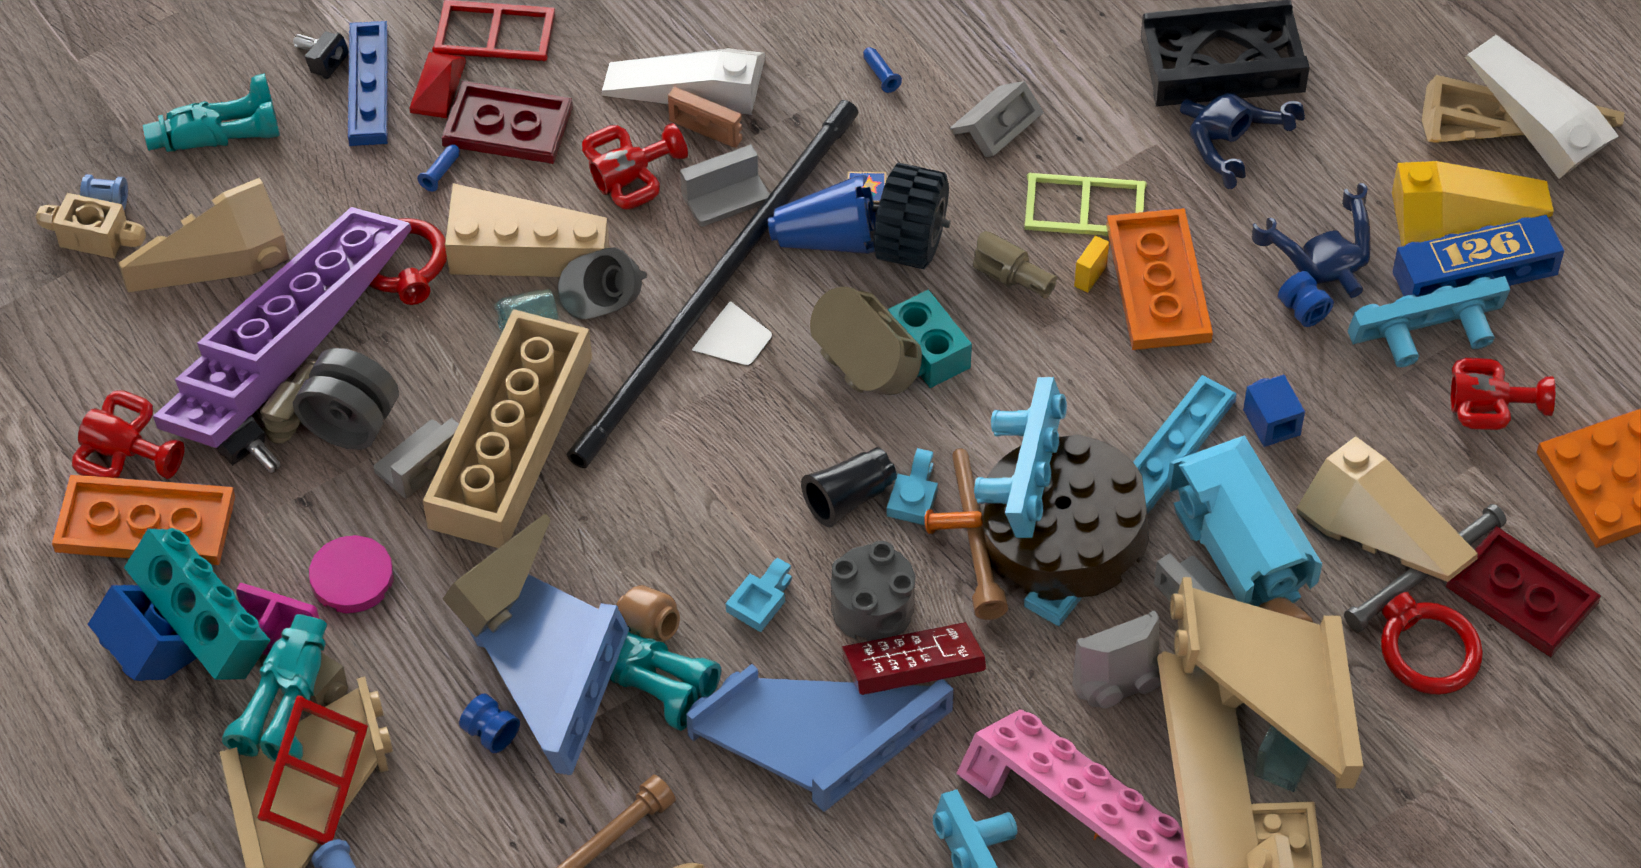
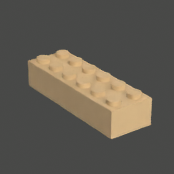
(508, 429)

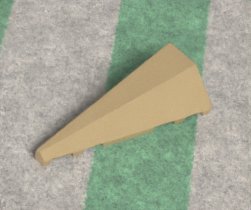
(1471, 111)

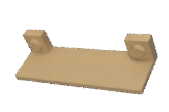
(1212, 773)

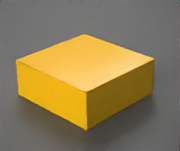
(1091, 264)

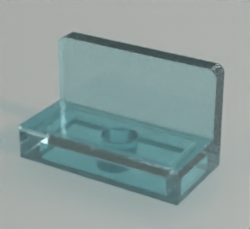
(1280, 760)

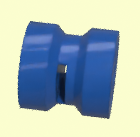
(1303, 296)
(488, 722)

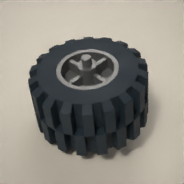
(911, 215)

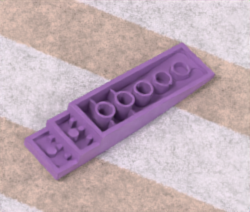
(278, 327)

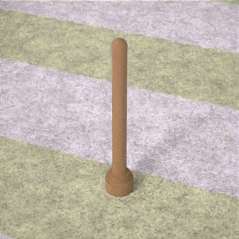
(989, 599)
(653, 797)

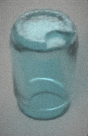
(532, 302)

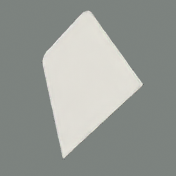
(734, 336)

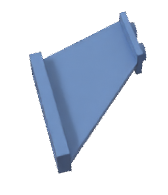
(556, 664)
(816, 730)

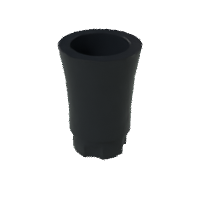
(847, 485)

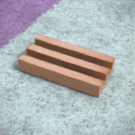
(705, 117)

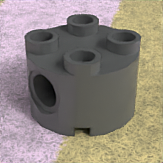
(872, 591)

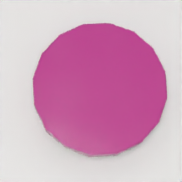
(351, 574)

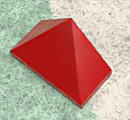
(437, 85)

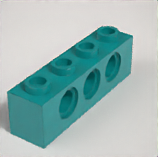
(197, 604)

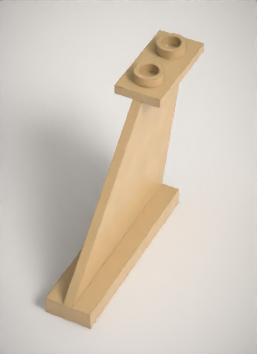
(1279, 668)
(300, 795)

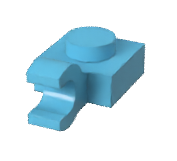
(914, 493)
(760, 599)

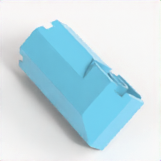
(1243, 523)

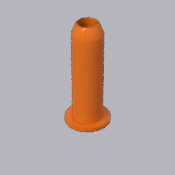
(952, 520)

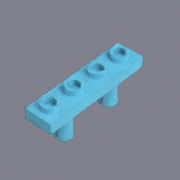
(1443, 305)
(1033, 469)
(969, 838)

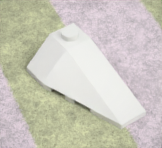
(718, 75)
(1548, 112)

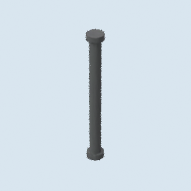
(1358, 617)

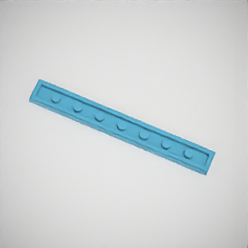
(1177, 437)

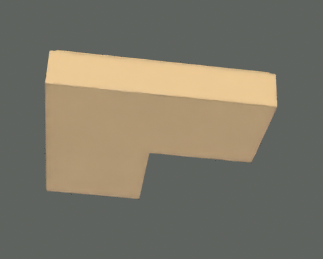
(1293, 821)

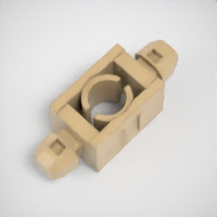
(90, 225)

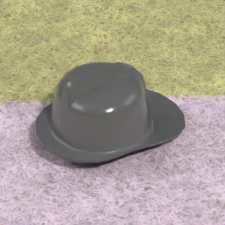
(599, 283)

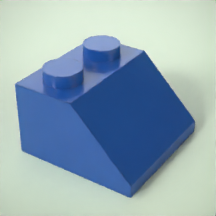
(138, 635)

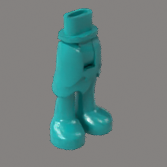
(201, 123)
(292, 668)
(637, 669)

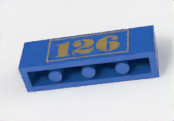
(1516, 250)

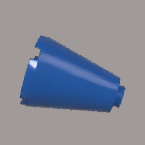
(828, 219)

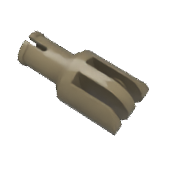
(1010, 265)
(278, 412)

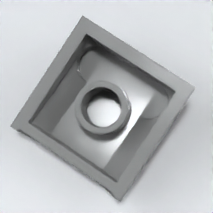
(1118, 662)

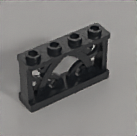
(1243, 23)

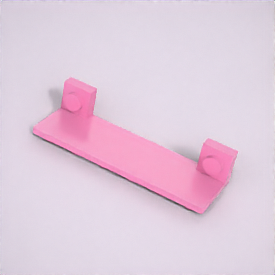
(1076, 785)

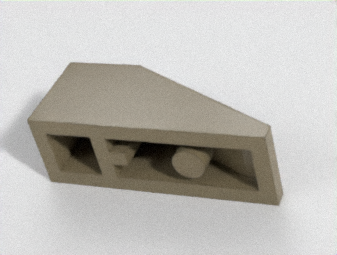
(493, 586)

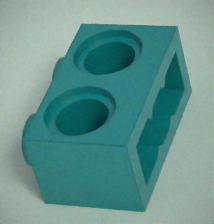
(942, 343)

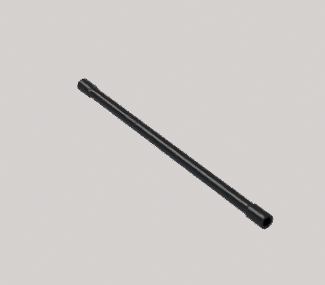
(596, 434)

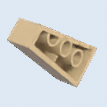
(516, 236)

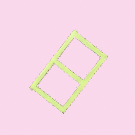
(1086, 182)

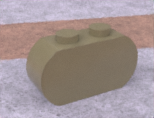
(865, 341)

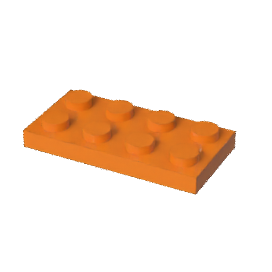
(1159, 279)
(114, 513)

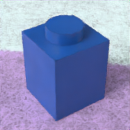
(1273, 410)

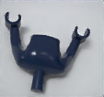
(1228, 120)
(1329, 254)

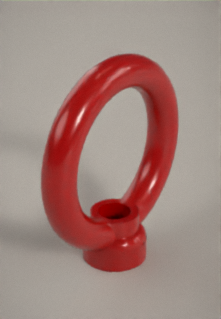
(413, 283)
(1403, 614)

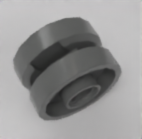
(346, 398)

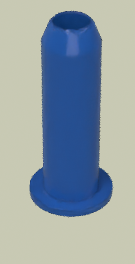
(890, 80)
(430, 179)

